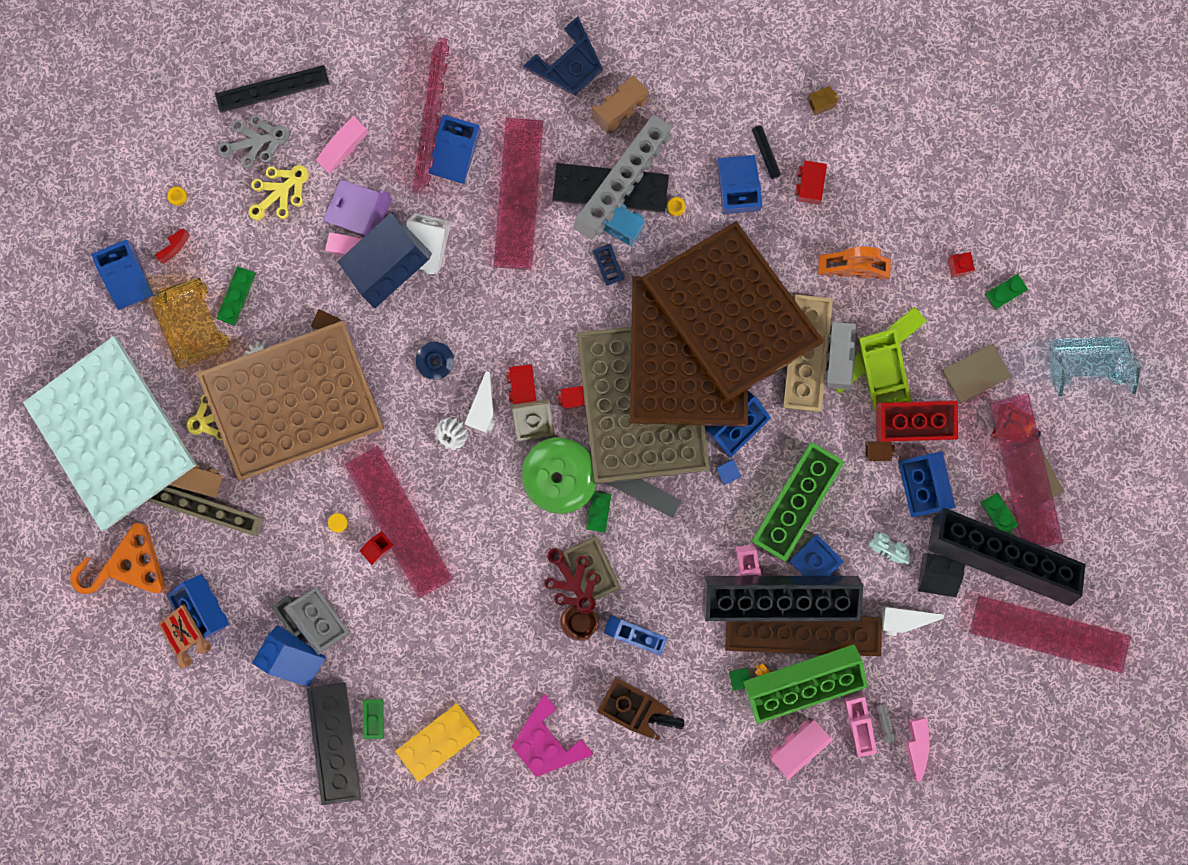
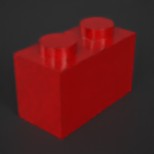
(811, 182)
(522, 384)

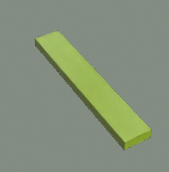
(905, 327)

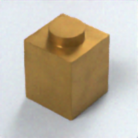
(823, 100)

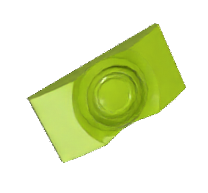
(884, 367)

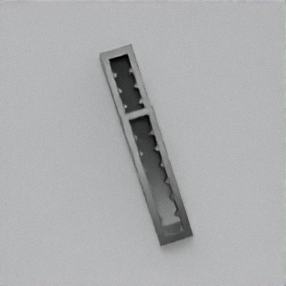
(649, 495)

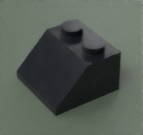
(940, 575)

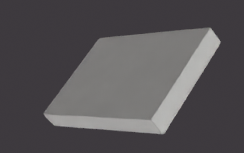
(316, 620)

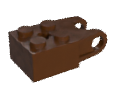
(638, 711)

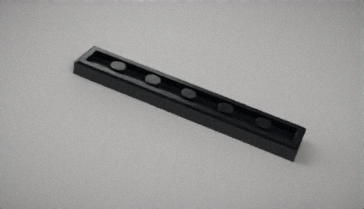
(272, 88)

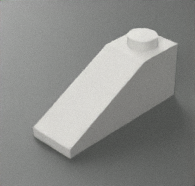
(482, 409)
(903, 620)

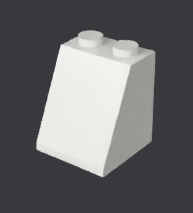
(434, 235)

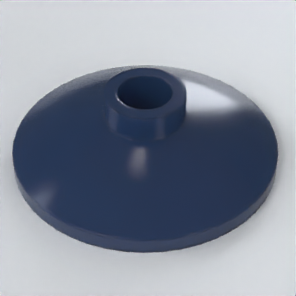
(428, 353)

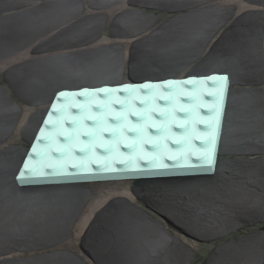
(109, 433)

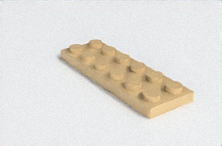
(806, 375)

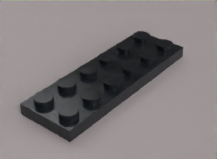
(579, 183)
(333, 743)

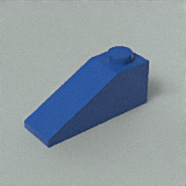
(635, 635)

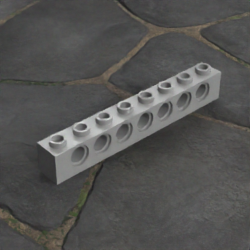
(630, 166)

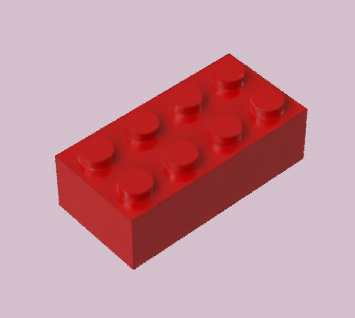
(916, 421)

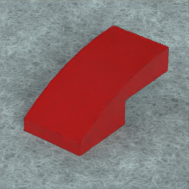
(177, 241)

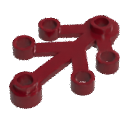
(573, 583)

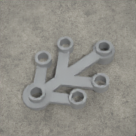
(256, 141)

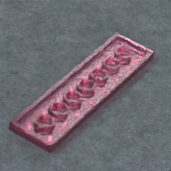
(429, 122)
(518, 194)
(1025, 470)
(399, 521)
(1050, 634)

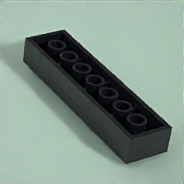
(1007, 557)
(782, 598)

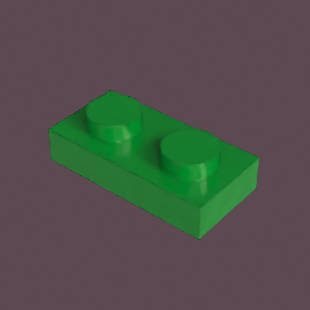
(1006, 291)
(599, 512)
(999, 513)
(373, 719)

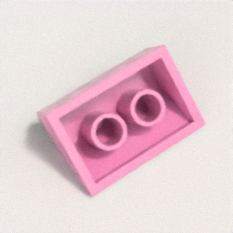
(800, 747)

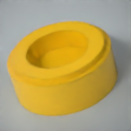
(177, 196)
(676, 206)
(337, 523)

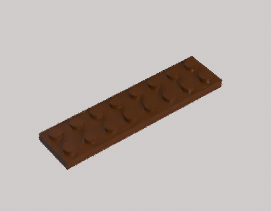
(805, 636)

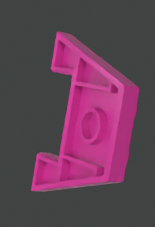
(540, 748)

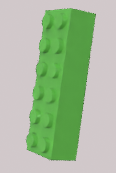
(797, 502)
(805, 684)

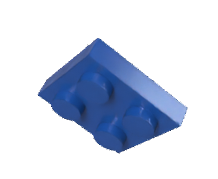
(816, 558)

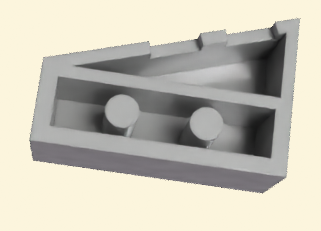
(841, 356)

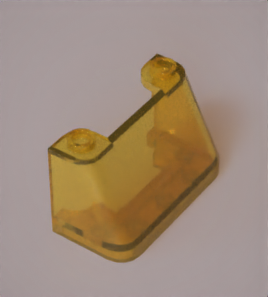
(188, 323)

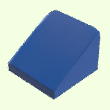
(728, 472)

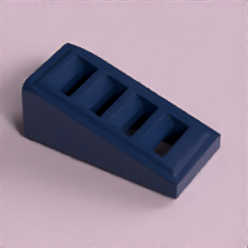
(598, 259)

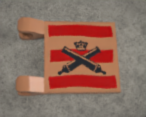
(183, 634)

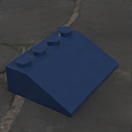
(384, 259)

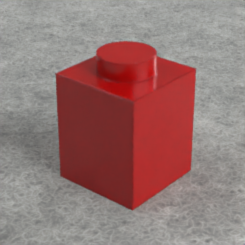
(961, 264)
(572, 397)
(376, 548)

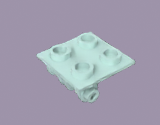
(898, 551)

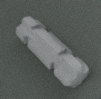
(885, 723)

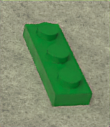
(236, 296)

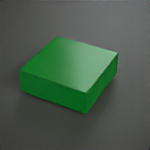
(737, 678)

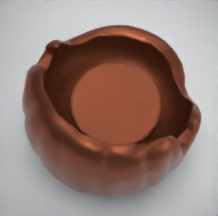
(577, 624)

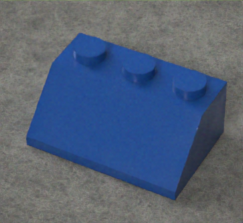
(732, 438)
(926, 484)
(200, 604)

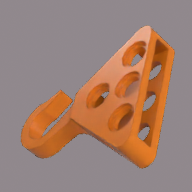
(858, 261)
(115, 568)

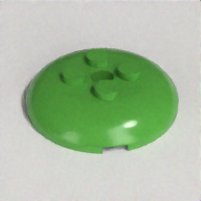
(574, 465)

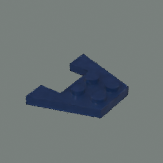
(575, 67)

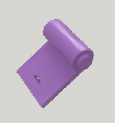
(357, 208)

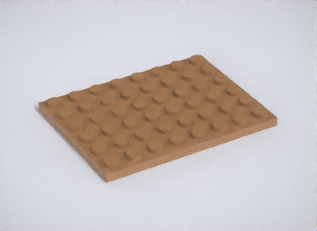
(291, 400)

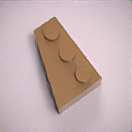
(620, 105)
(200, 481)

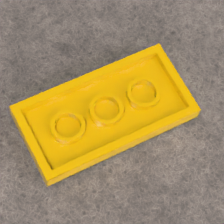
(437, 742)

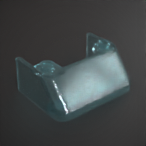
(1093, 358)

